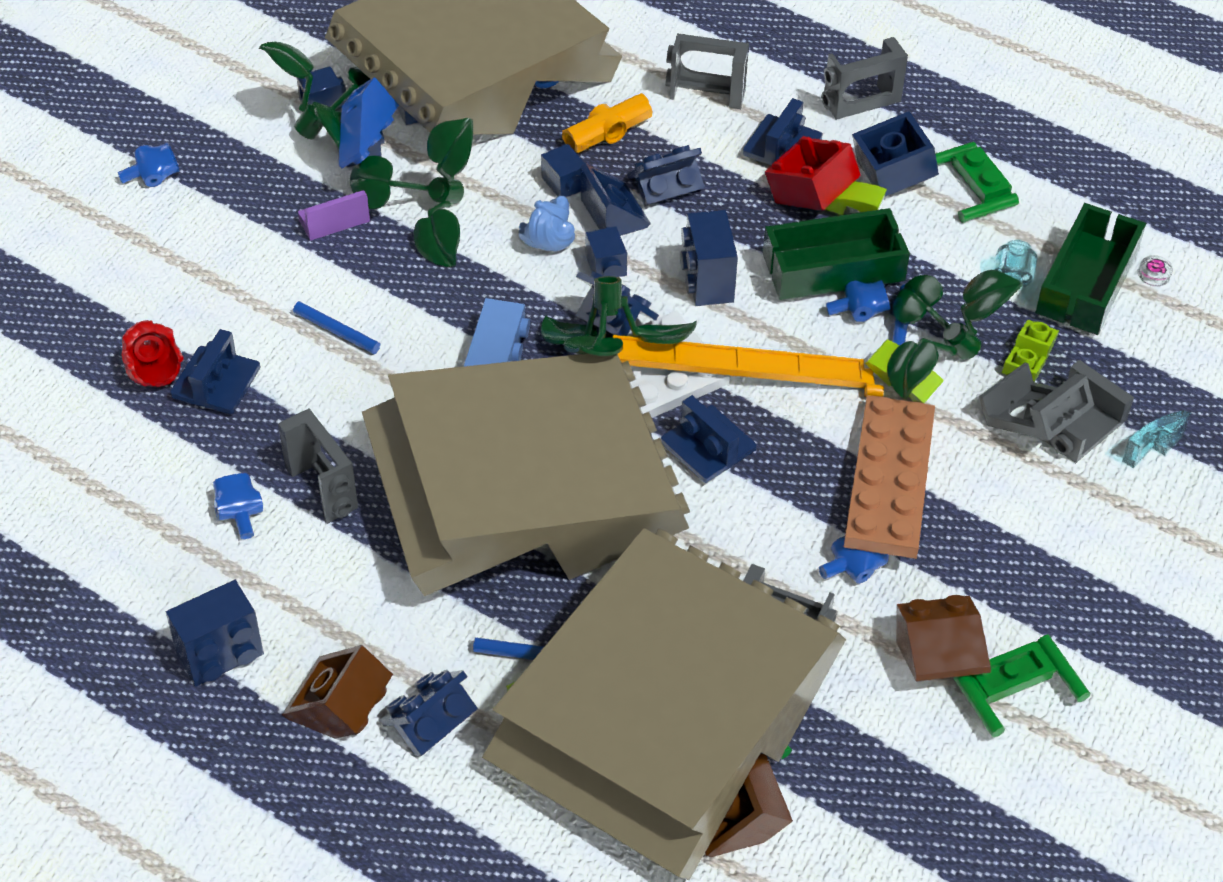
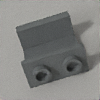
(1108, 413)

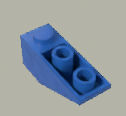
(362, 119)

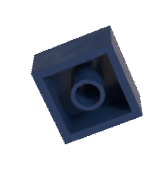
(895, 153)
(709, 258)
(215, 632)

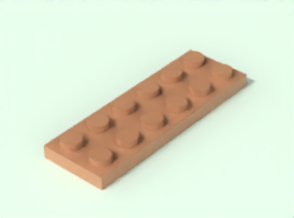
(890, 477)

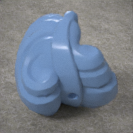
(548, 226)

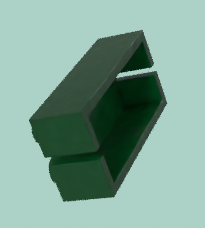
(833, 251)
(1090, 269)

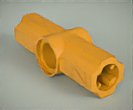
(607, 123)

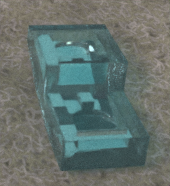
(1157, 435)

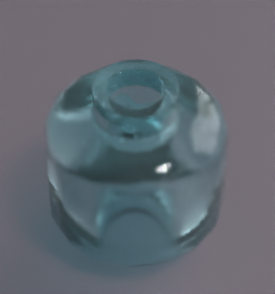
(1016, 260)

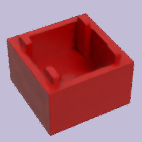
(812, 173)

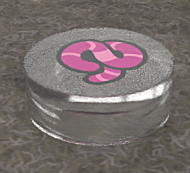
(1155, 270)

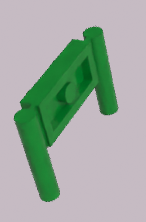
(982, 178)
(1017, 672)

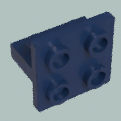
(779, 134)
(668, 176)
(618, 323)
(216, 375)
(707, 440)
(430, 710)

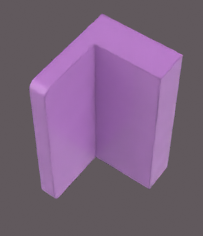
(335, 215)

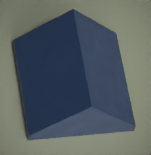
(610, 202)

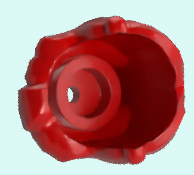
(152, 361)

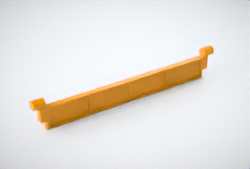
(750, 363)

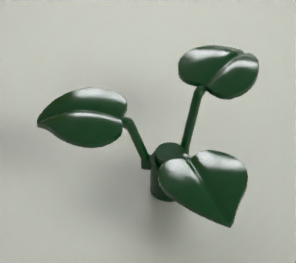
(317, 114)
(438, 234)
(607, 300)
(914, 361)

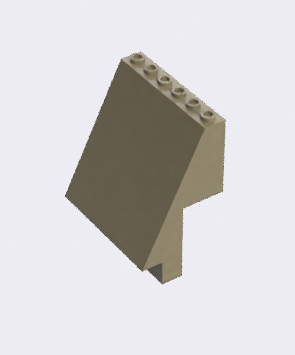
(472, 54)
(517, 460)
(663, 698)

